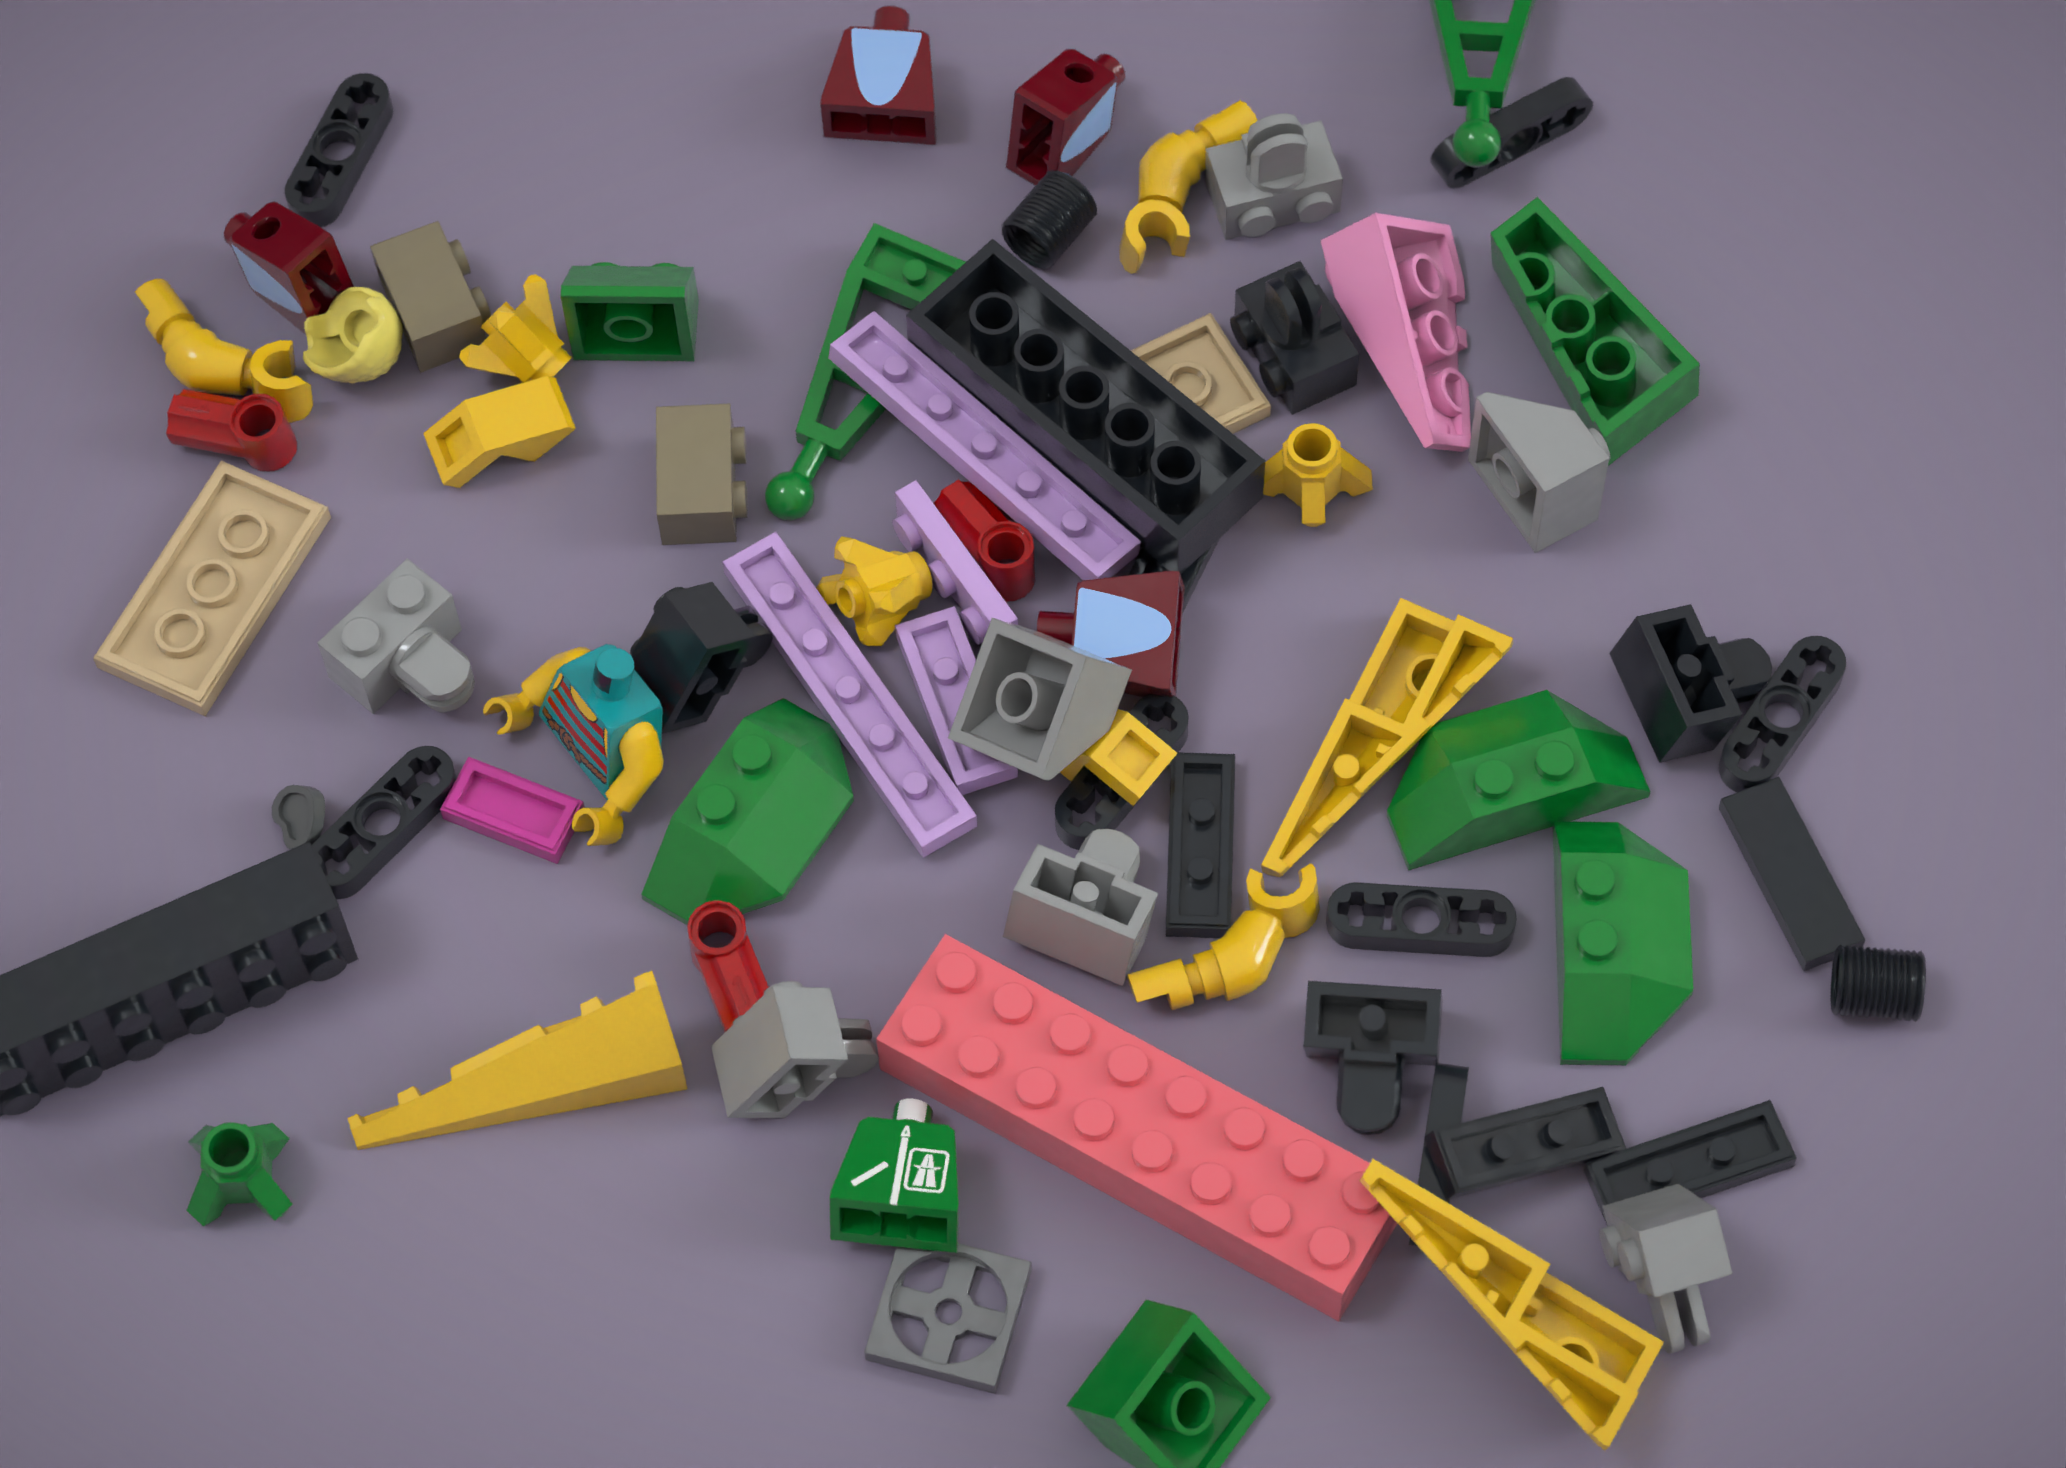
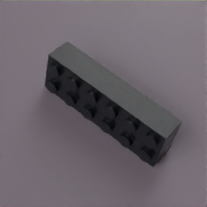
(1089, 406)
(167, 976)

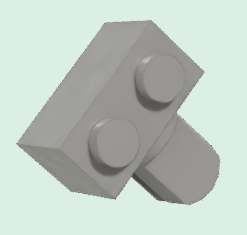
(1273, 177)
(400, 642)
(1084, 906)
(788, 1051)
(1668, 1247)

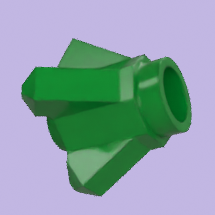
(237, 1170)

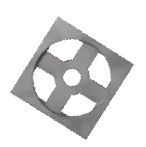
(978, 1372)

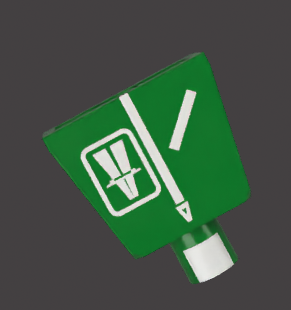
(898, 1183)

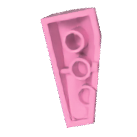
(1401, 295)

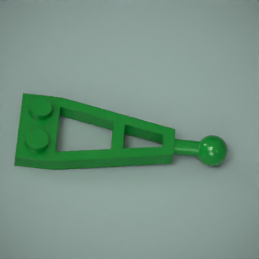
(1478, 140)
(892, 269)

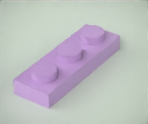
(950, 563)
(940, 669)

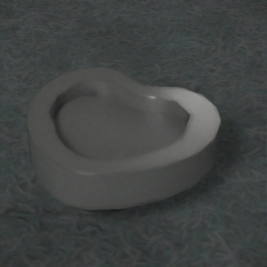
(299, 814)

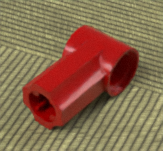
(231, 427)
(990, 538)
(728, 971)

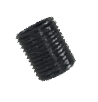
(1049, 219)
(1878, 983)

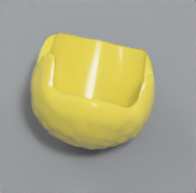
(354, 337)

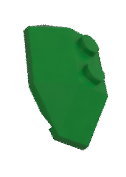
(1509, 776)
(753, 815)
(1617, 941)

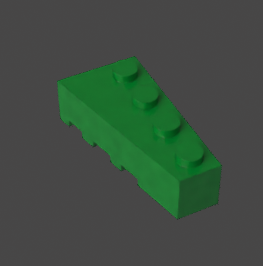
(1593, 333)

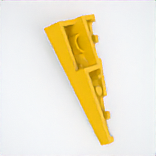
(1405, 689)
(577, 1064)
(1567, 1340)

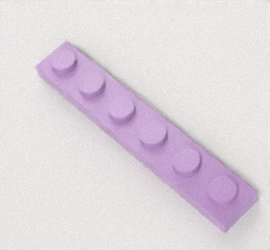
(984, 449)
(850, 695)

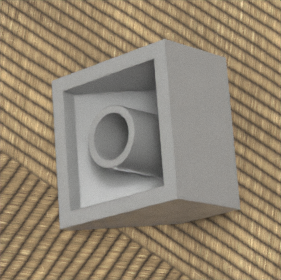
(1539, 465)
(1036, 700)

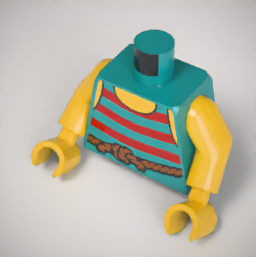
(603, 721)

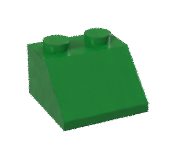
(631, 312)
(1168, 1393)

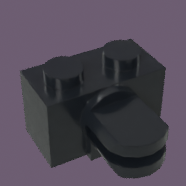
(1295, 338)
(696, 651)
(1686, 682)
(1372, 1036)

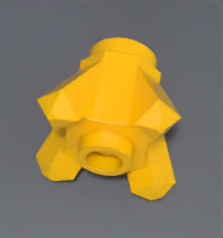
(521, 339)
(1313, 471)
(876, 587)

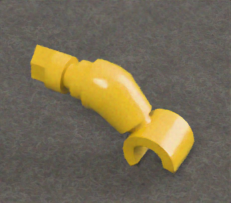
(1166, 179)
(217, 366)
(1245, 952)

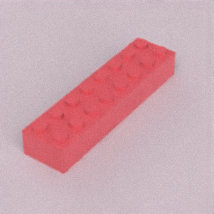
(1137, 1125)

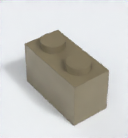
(429, 293)
(697, 474)

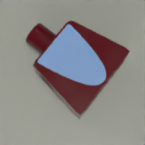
(881, 83)
(1062, 114)
(280, 248)
(1129, 623)

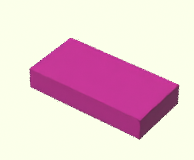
(511, 810)

